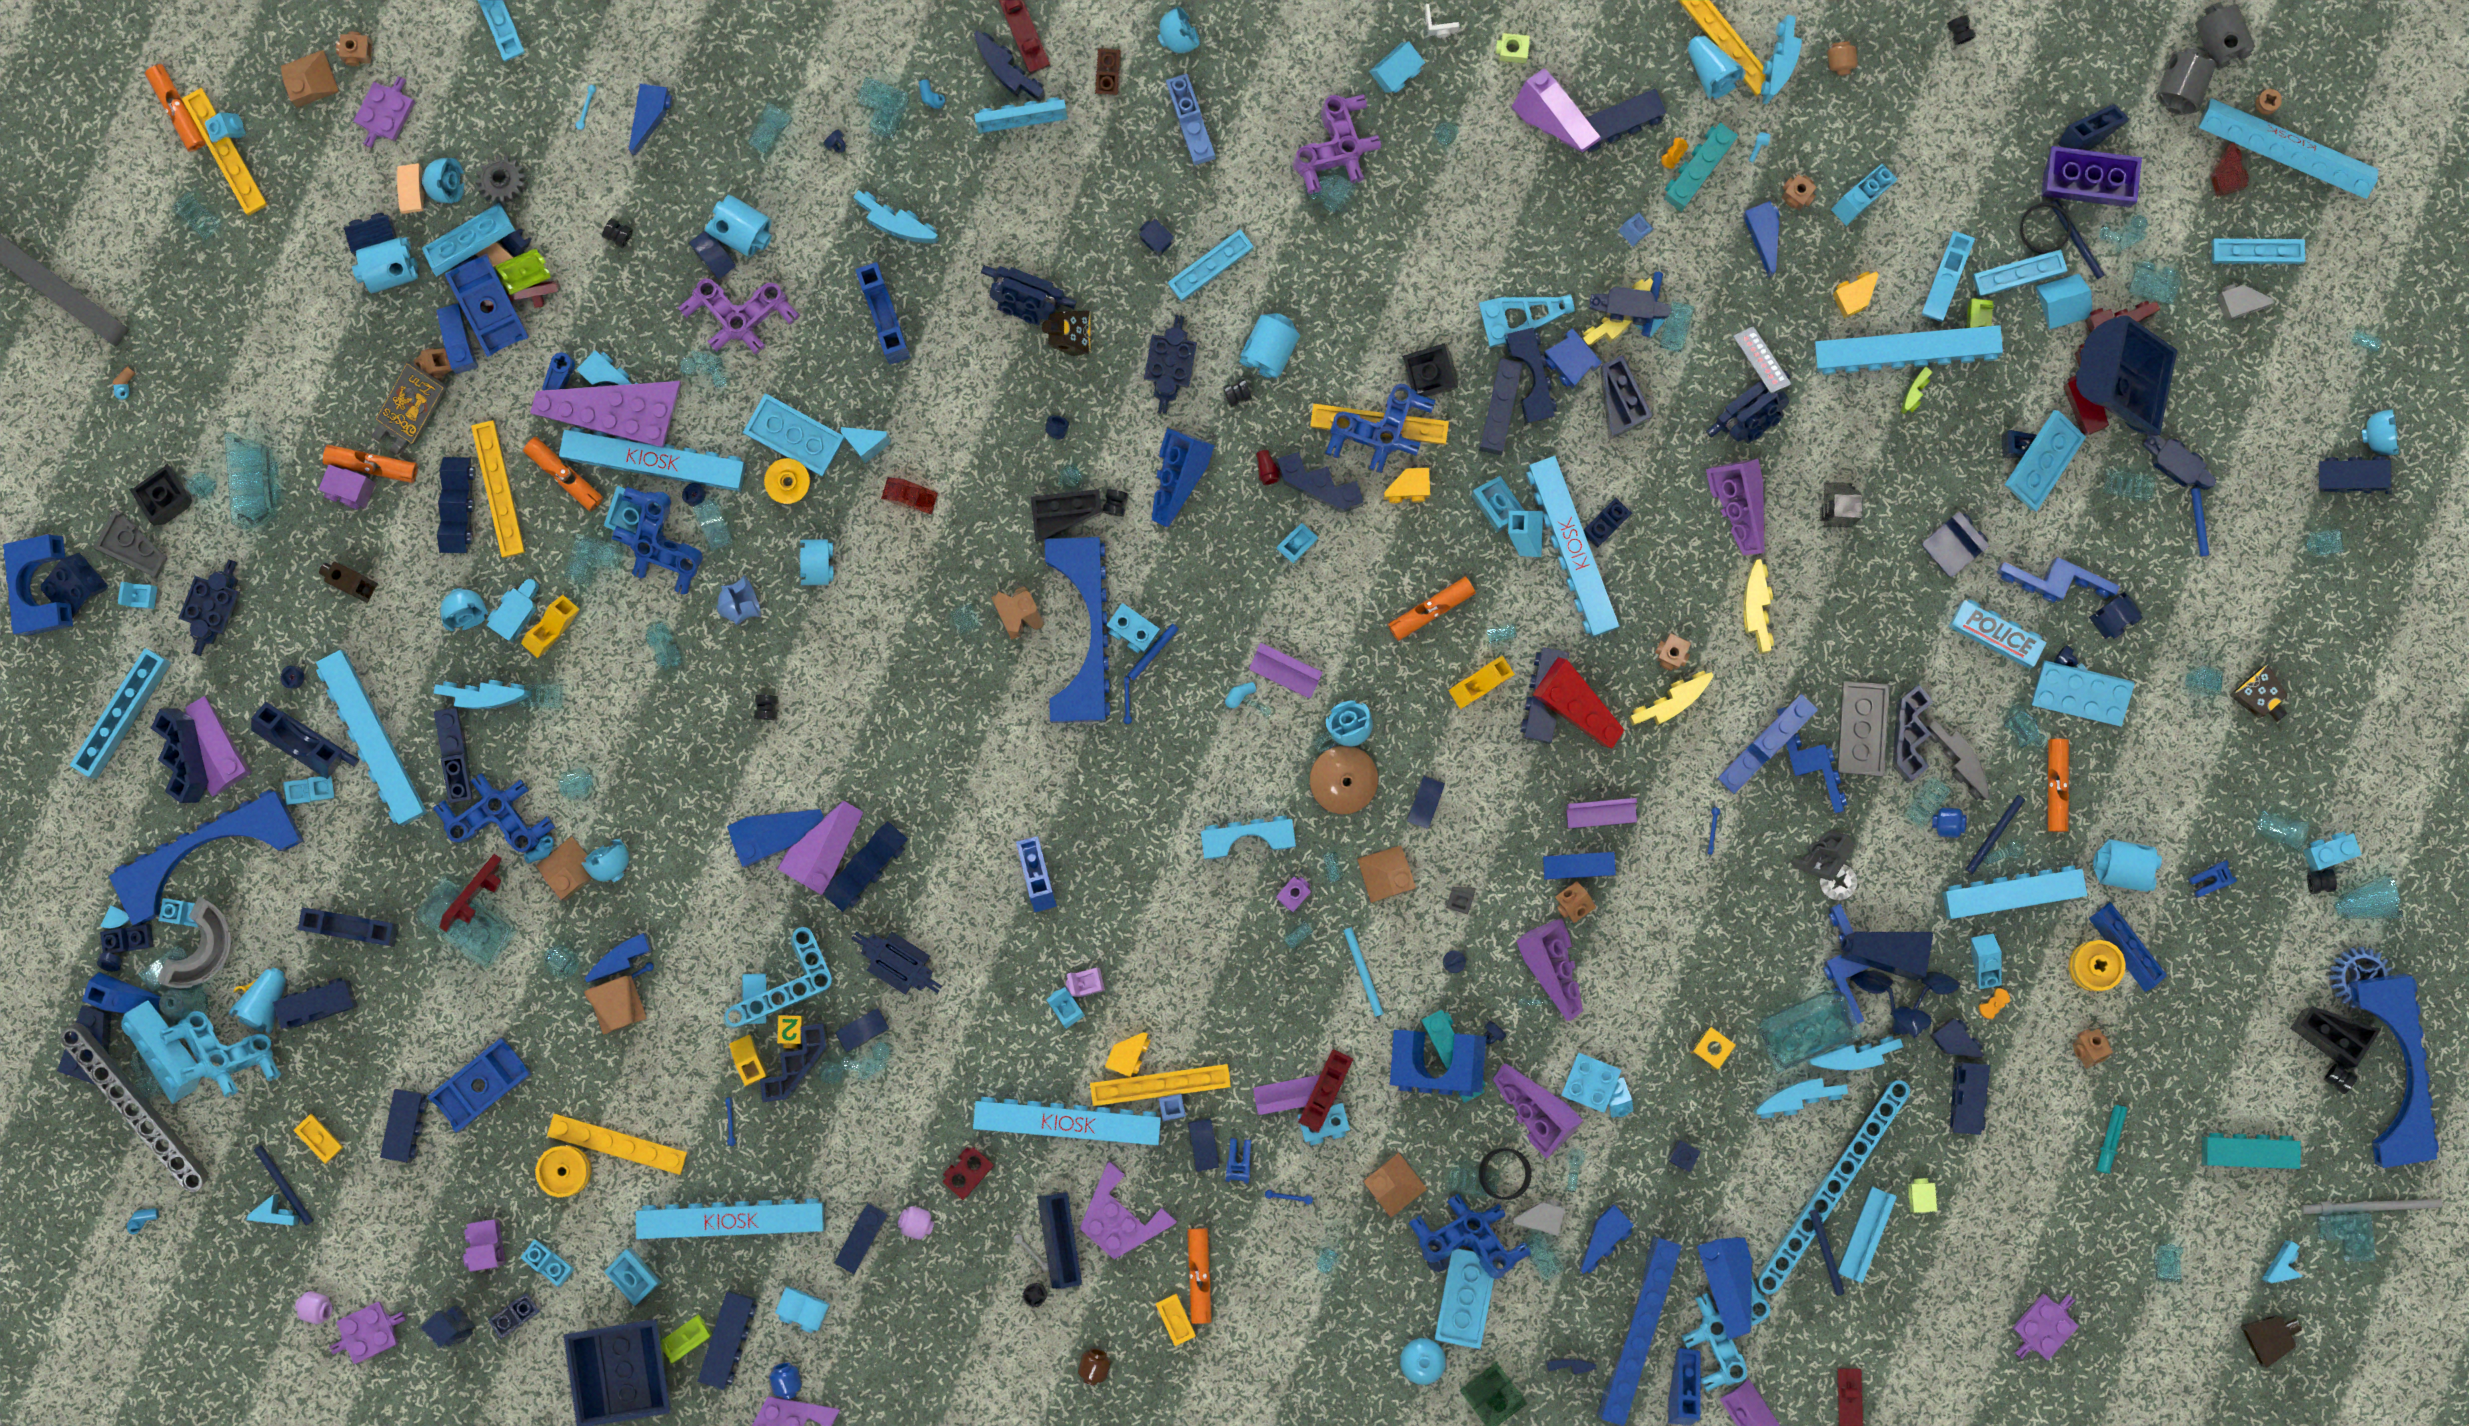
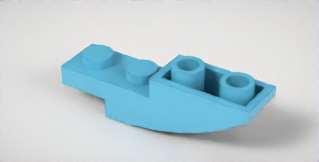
(1783, 61)
(902, 225)
(1948, 276)
(486, 697)
(1847, 1058)
(1790, 1098)

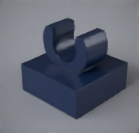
(515, 243)

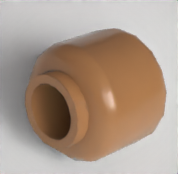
(1842, 58)

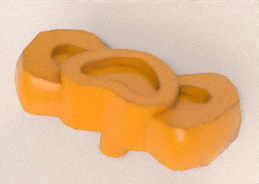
(1674, 153)
(1994, 1003)

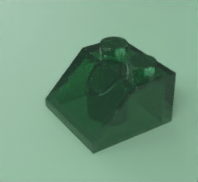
(1493, 1396)

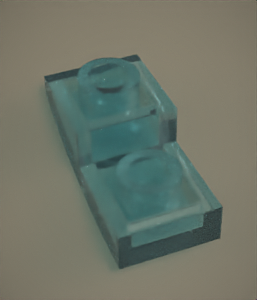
(1677, 327)
(712, 524)
(152, 971)

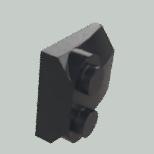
(1431, 370)
(162, 496)

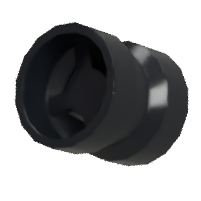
(1961, 30)
(617, 233)
(1237, 393)
(1115, 502)
(766, 707)
(2322, 881)
(2340, 1077)
(1034, 1294)

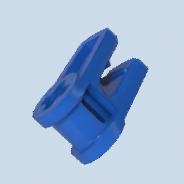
(557, 376)
(2221, 875)
(1243, 1167)

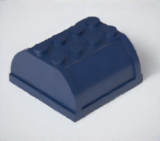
(2127, 373)
(617, 1373)

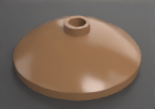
(1328, 777)

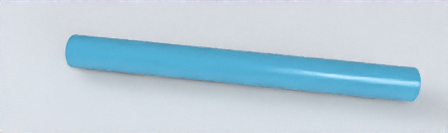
(1364, 974)

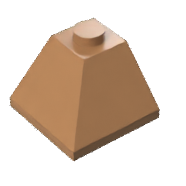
(309, 79)
(564, 869)
(1386, 874)
(1394, 1185)

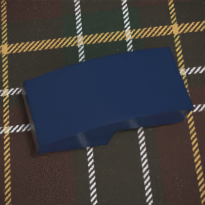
(712, 254)
(1606, 522)
(1425, 802)
(127, 939)
(862, 1030)
(1203, 1144)
(513, 1316)

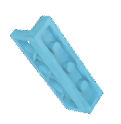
(1866, 1234)

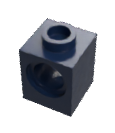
(1156, 237)
(1683, 1156)

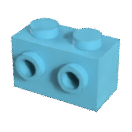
(1397, 67)
(1133, 629)
(2332, 852)
(1334, 1125)

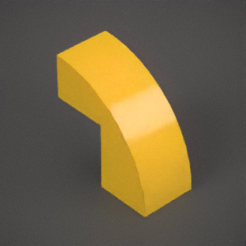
(551, 627)
(1481, 682)

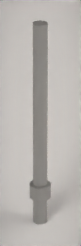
(2327, 1208)

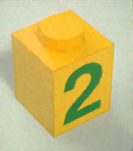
(789, 1030)

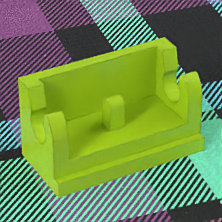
(522, 271)
(1979, 313)
(685, 1338)

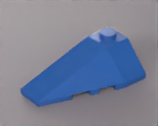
(1182, 468)
(767, 835)
(1729, 1275)

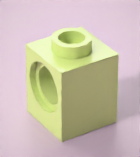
(1520, 41)
(1922, 1196)

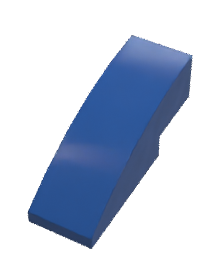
(1579, 865)
(620, 958)

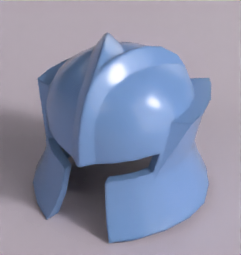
(738, 601)

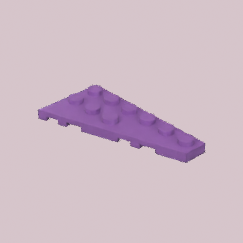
(625, 411)

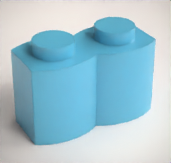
(803, 1309)

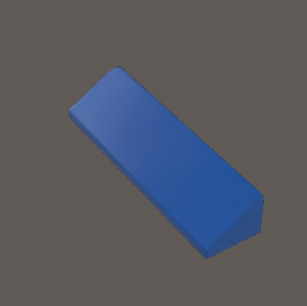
(2136, 956)

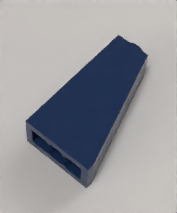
(1892, 952)

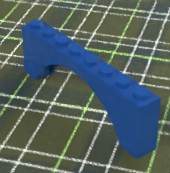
(1085, 696)
(143, 882)
(2411, 1133)
(1625, 1377)

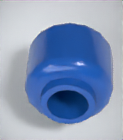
(1950, 822)
(785, 1380)

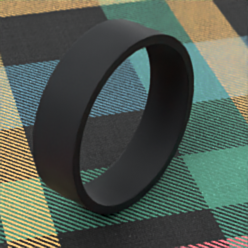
(2045, 205)
(1528, 1173)

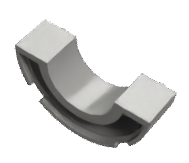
(209, 955)

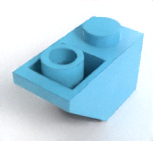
(1526, 532)
(1986, 961)

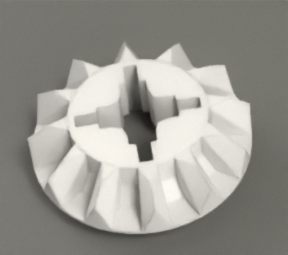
(1840, 892)

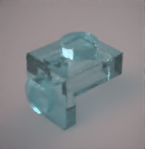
(2325, 542)
(2168, 1263)

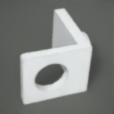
(1440, 30)

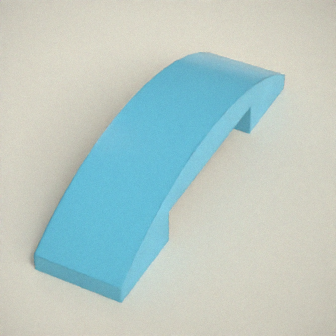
(502, 28)

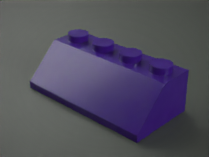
(2092, 177)

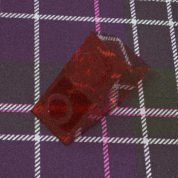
(2228, 173)
(909, 495)

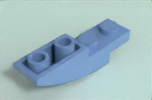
(1190, 119)

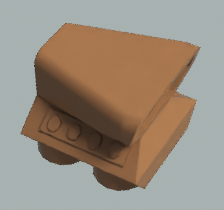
(1018, 611)
(616, 1004)

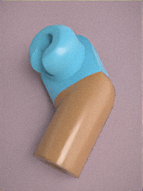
(120, 383)

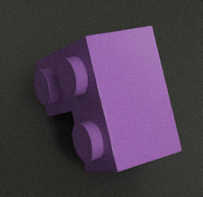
(348, 486)
(485, 1245)

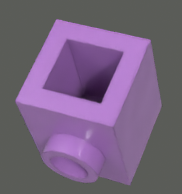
(1294, 893)

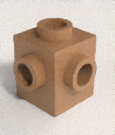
(354, 48)
(1796, 199)
(434, 362)
(1678, 646)
(1574, 902)
(2092, 1047)

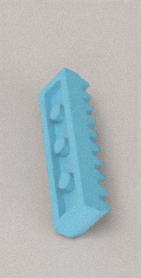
(2258, 251)
(1210, 265)
(2019, 273)

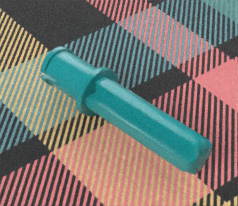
(2111, 1140)

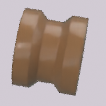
(2264, 105)

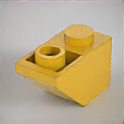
(1856, 295)
(1411, 484)
(1125, 1054)
(748, 1060)

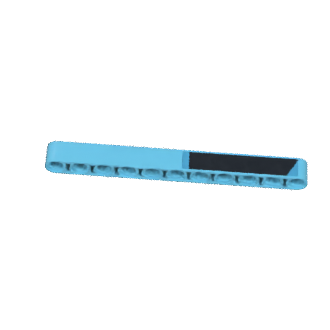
(1843, 1181)

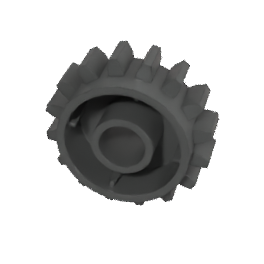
(501, 191)

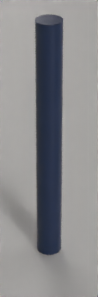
(2080, 244)
(347, 757)
(1995, 834)
(283, 1185)
(1826, 1251)

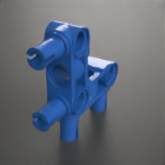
(1369, 432)
(661, 550)
(482, 814)
(1481, 1240)

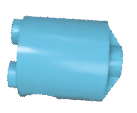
(740, 226)
(385, 265)
(1270, 345)
(2127, 865)

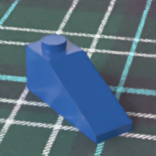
(649, 113)
(1764, 229)
(456, 339)
(1036, 874)
(1685, 1388)

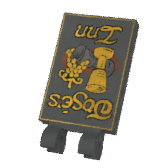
(408, 407)

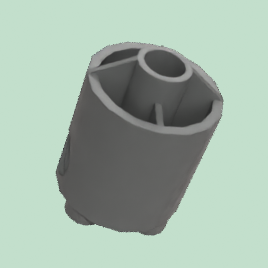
(2225, 26)
(2185, 82)

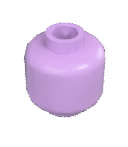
(915, 1223)
(313, 1307)

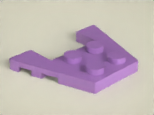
(1112, 1224)
(793, 1413)

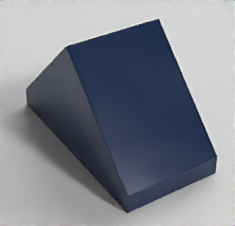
(2016, 443)

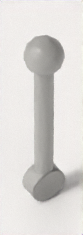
(1020, 1239)

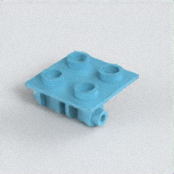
(1591, 1082)

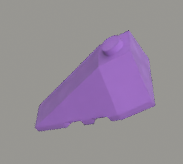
(1741, 494)
(220, 755)
(822, 848)

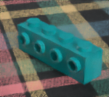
(1700, 167)
(1442, 1037)
(2251, 1152)

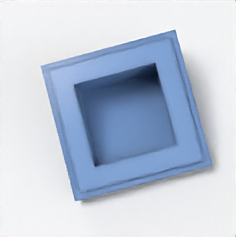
(1635, 229)
(1172, 1107)

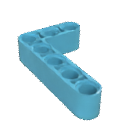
(786, 990)

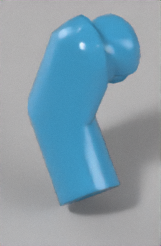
(928, 97)
(541, 851)
(139, 1218)

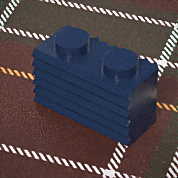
(369, 232)

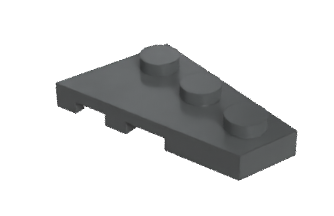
(128, 545)

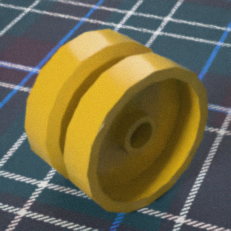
(2110, 964)
(577, 1171)

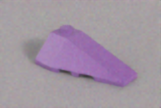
(1548, 107)
(1547, 957)
(1545, 1115)

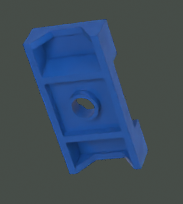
(479, 282)
(500, 1071)

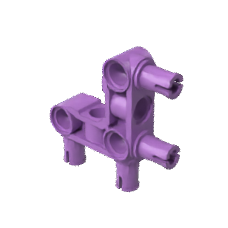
(1331, 153)
(751, 312)

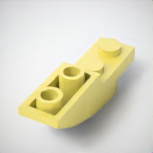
(1610, 329)
(1755, 597)
(1680, 696)

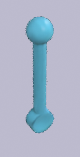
(580, 124)

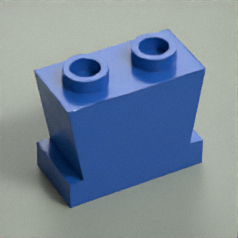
(1571, 359)

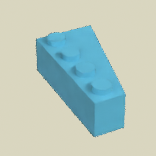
(164, 1061)

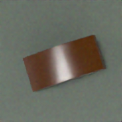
(1107, 71)

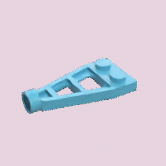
(1496, 323)

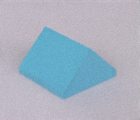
(2065, 301)
(866, 442)
(1495, 502)
(623, 513)
(632, 1276)

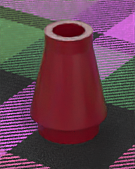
(1267, 469)

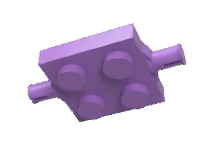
(384, 111)
(2045, 1327)
(367, 1332)

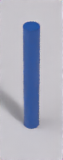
(1655, 289)
(2200, 522)
(1153, 651)

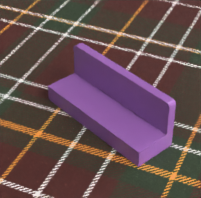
(1285, 670)
(1601, 813)
(1284, 1095)
(1748, 1407)

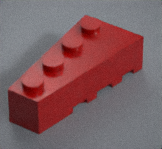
(1577, 703)

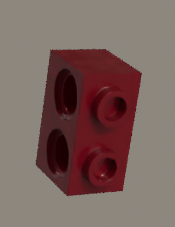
(972, 1176)

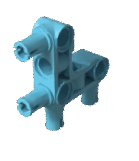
(208, 1050)
(1723, 1349)

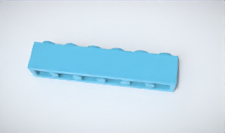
(120, 714)
(2015, 893)

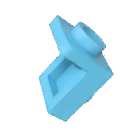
(225, 125)
(137, 595)
(1065, 1007)
(1620, 1101)

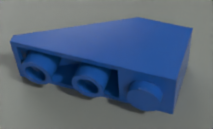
(116, 995)
(1606, 1232)

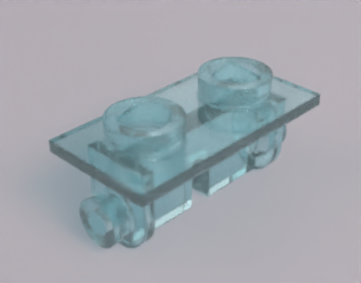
(200, 485)
(658, 638)
(1327, 1260)

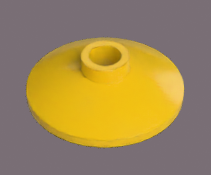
(776, 476)

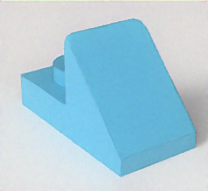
(1297, 543)
(268, 1213)
(2279, 1267)

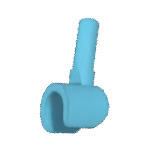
(1761, 139)

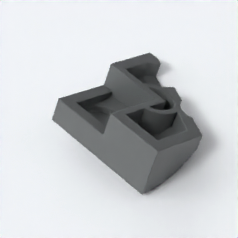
(1826, 856)

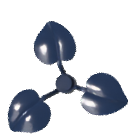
(1905, 1019)

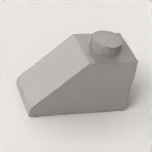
(2241, 301)
(1542, 1217)

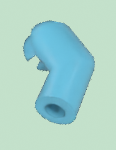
(1238, 693)

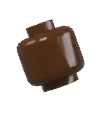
(1094, 1366)

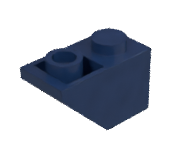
(1955, 1041)

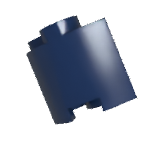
(2116, 615)

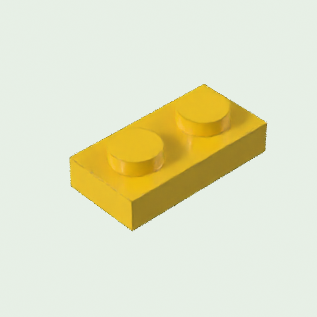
(318, 1138)
(1175, 1319)

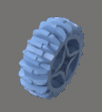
(2355, 971)

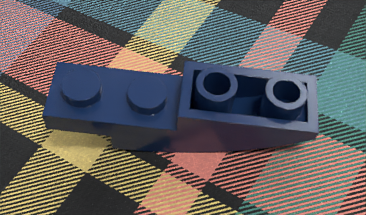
(1000, 64)
(454, 754)

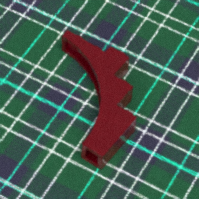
(2088, 415)

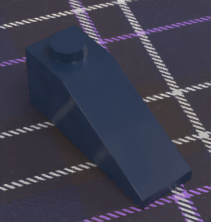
(2093, 129)
(861, 1237)

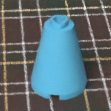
(1714, 67)
(256, 1004)

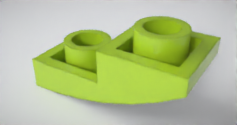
(1912, 396)

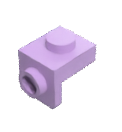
(1085, 982)

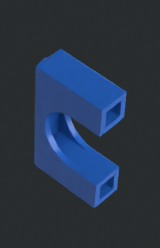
(883, 313)
(21, 562)
(1463, 1075)

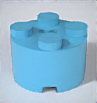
(815, 562)

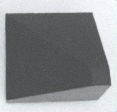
(1461, 899)

